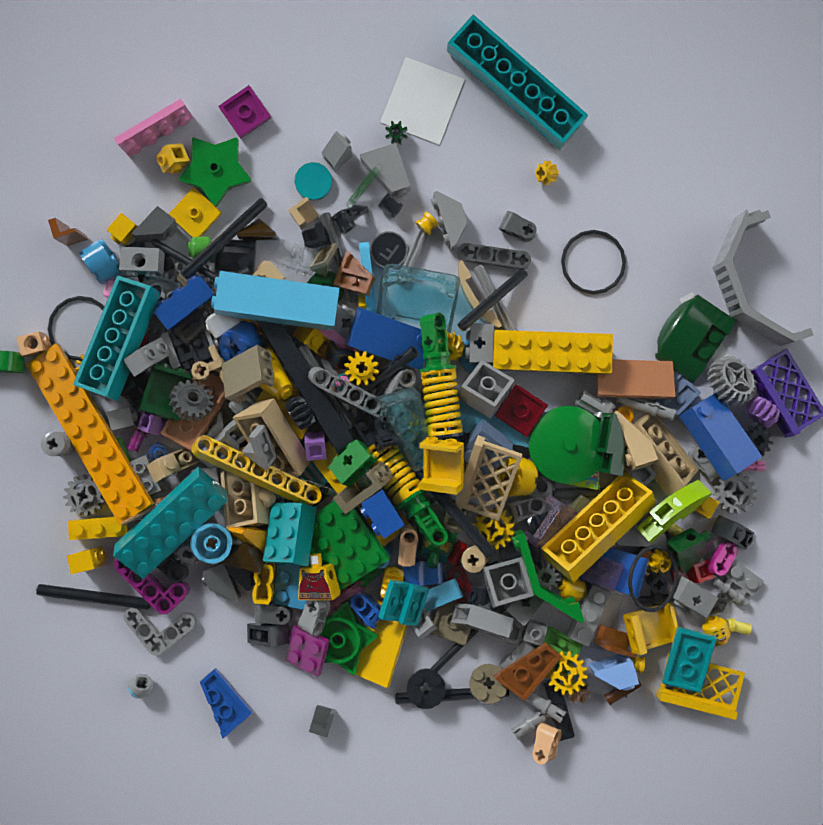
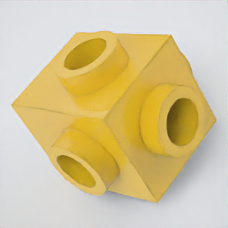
(172, 158)

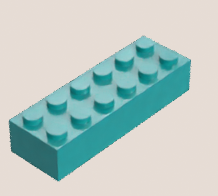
(117, 337)
(170, 522)

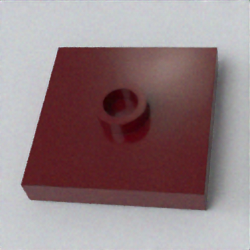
(521, 410)

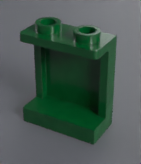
(158, 389)

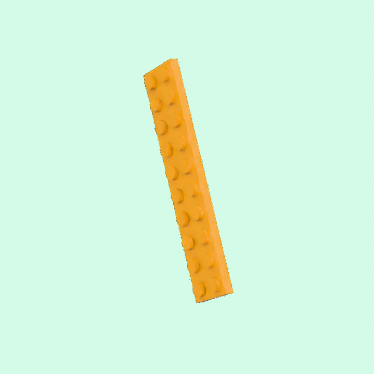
(89, 434)

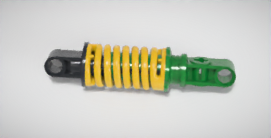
(438, 380)
(401, 488)

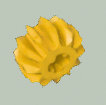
(455, 346)
(390, 573)

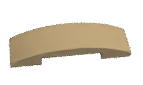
(464, 275)

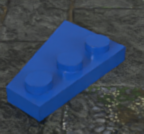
(225, 702)

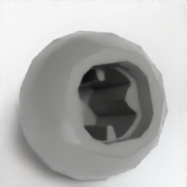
(140, 686)

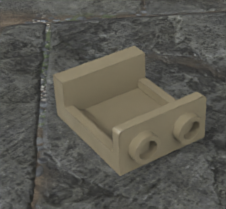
(247, 372)
(351, 497)

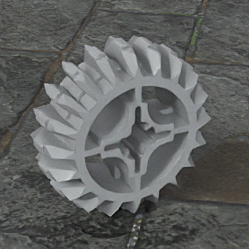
(732, 381)

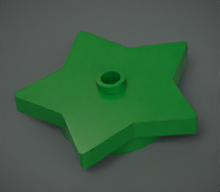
(218, 182)
(354, 635)

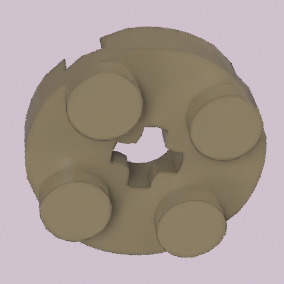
(481, 692)

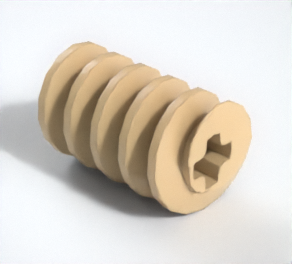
(472, 564)

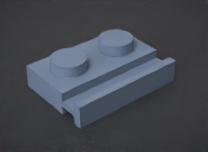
(684, 396)

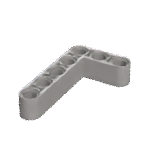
(362, 396)

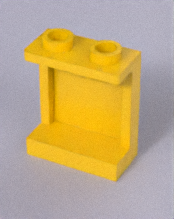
(442, 465)
(650, 629)

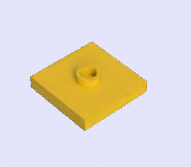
(195, 213)

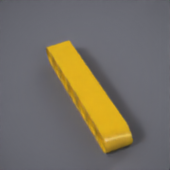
(247, 473)

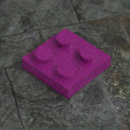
(244, 112)
(307, 651)

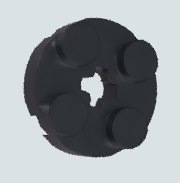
(417, 696)

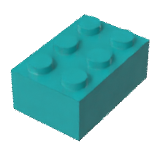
(289, 534)

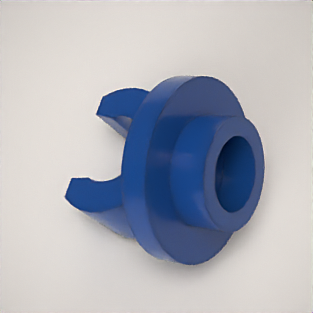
(157, 450)

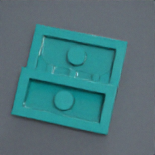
(403, 602)

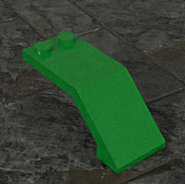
(566, 605)

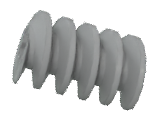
(57, 444)

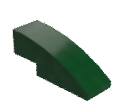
(611, 445)

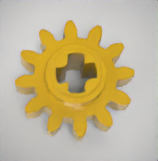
(354, 372)

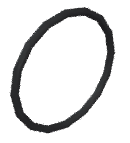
(599, 233)
(56, 310)
(631, 577)

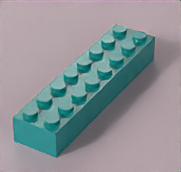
(516, 82)

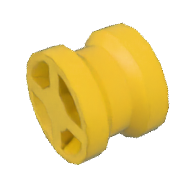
(427, 223)

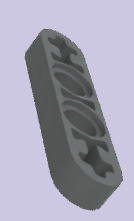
(494, 253)

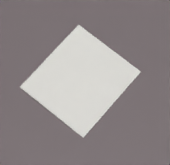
(422, 100)

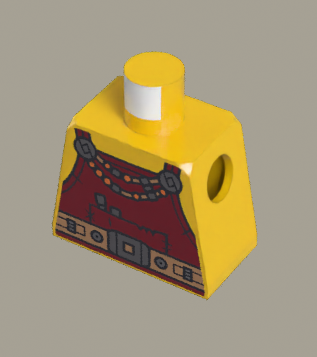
(318, 580)

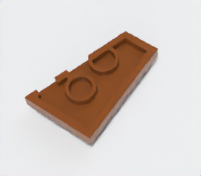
(529, 670)

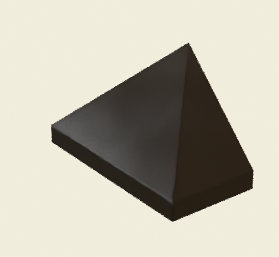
(257, 230)
(245, 558)

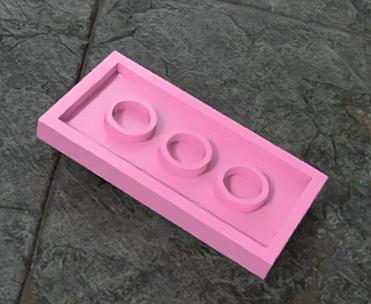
(154, 127)

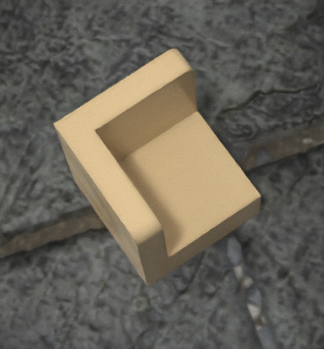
(303, 213)

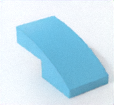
(442, 595)

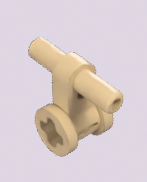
(212, 366)

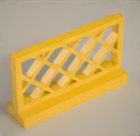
(704, 704)

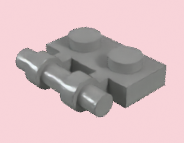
(743, 578)

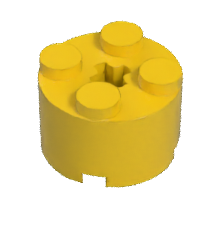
(524, 478)

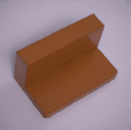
(65, 235)
(614, 640)

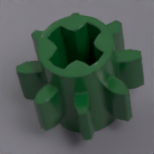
(394, 127)

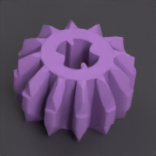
(762, 411)

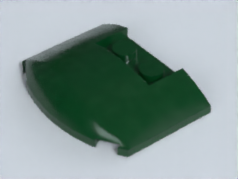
(693, 336)

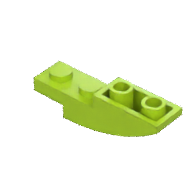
(672, 509)

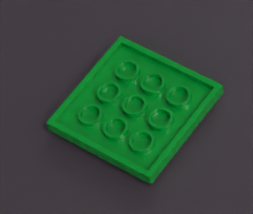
(346, 543)

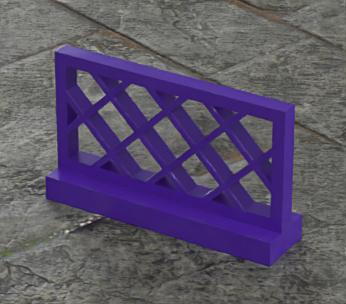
(766, 390)

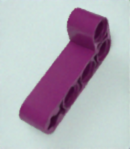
(161, 592)

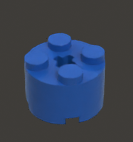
(239, 339)

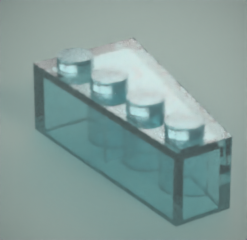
(408, 422)

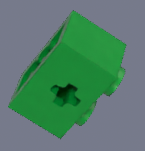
(352, 463)

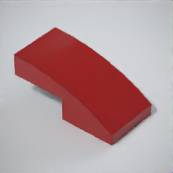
(697, 574)

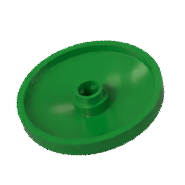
(565, 445)

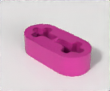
(720, 556)

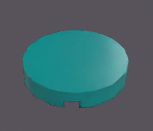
(313, 181)

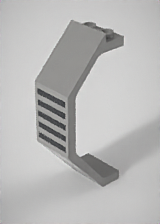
(732, 288)

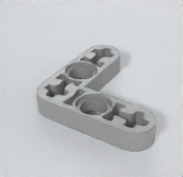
(162, 636)

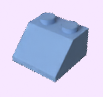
(616, 671)

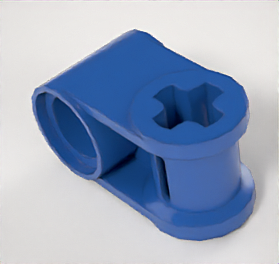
(369, 611)

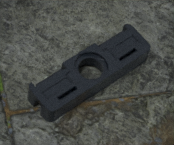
(558, 698)

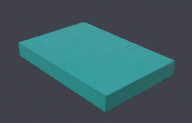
(689, 659)

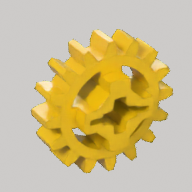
(501, 529)
(568, 680)

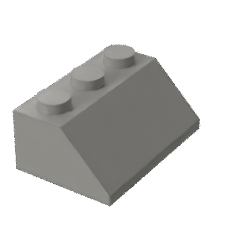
(597, 608)

